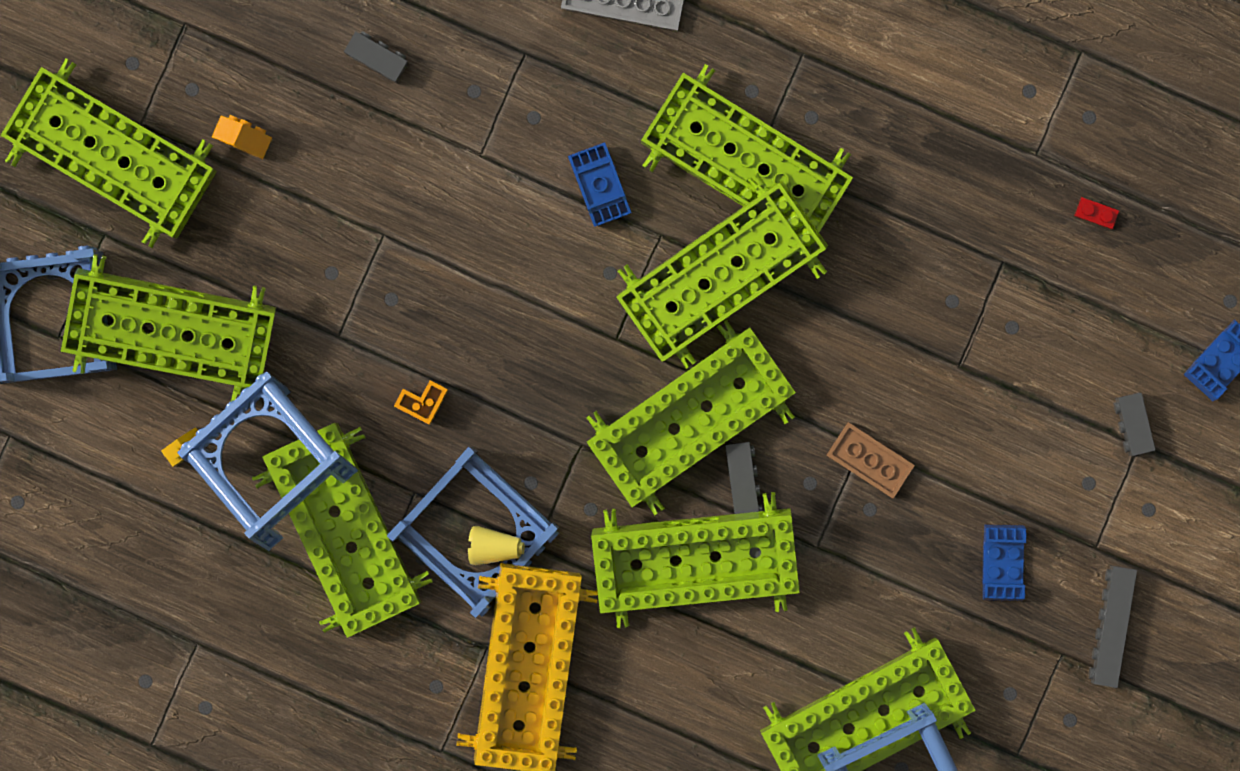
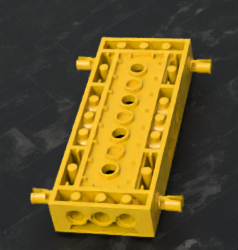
(544, 668)

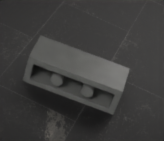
(376, 56)
(1134, 424)

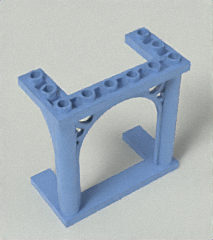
(82, 257)
(195, 452)
(475, 597)
(921, 720)

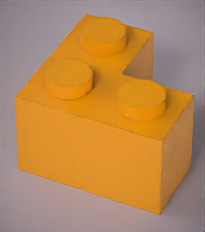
(240, 135)
(422, 407)

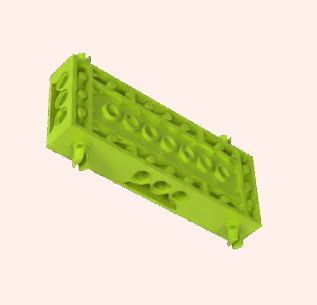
(115, 137)
(755, 144)
(711, 259)
(171, 313)
(699, 430)
(327, 537)
(697, 576)
(859, 704)

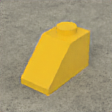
(171, 450)

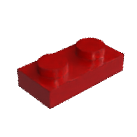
(1096, 213)

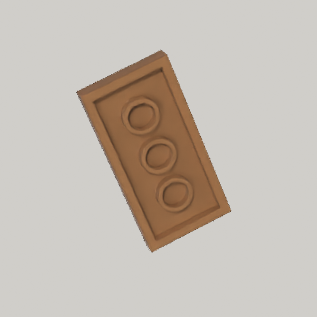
(870, 460)

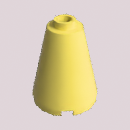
(493, 546)

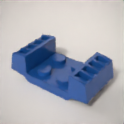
(599, 184)
(1218, 363)
(1003, 562)

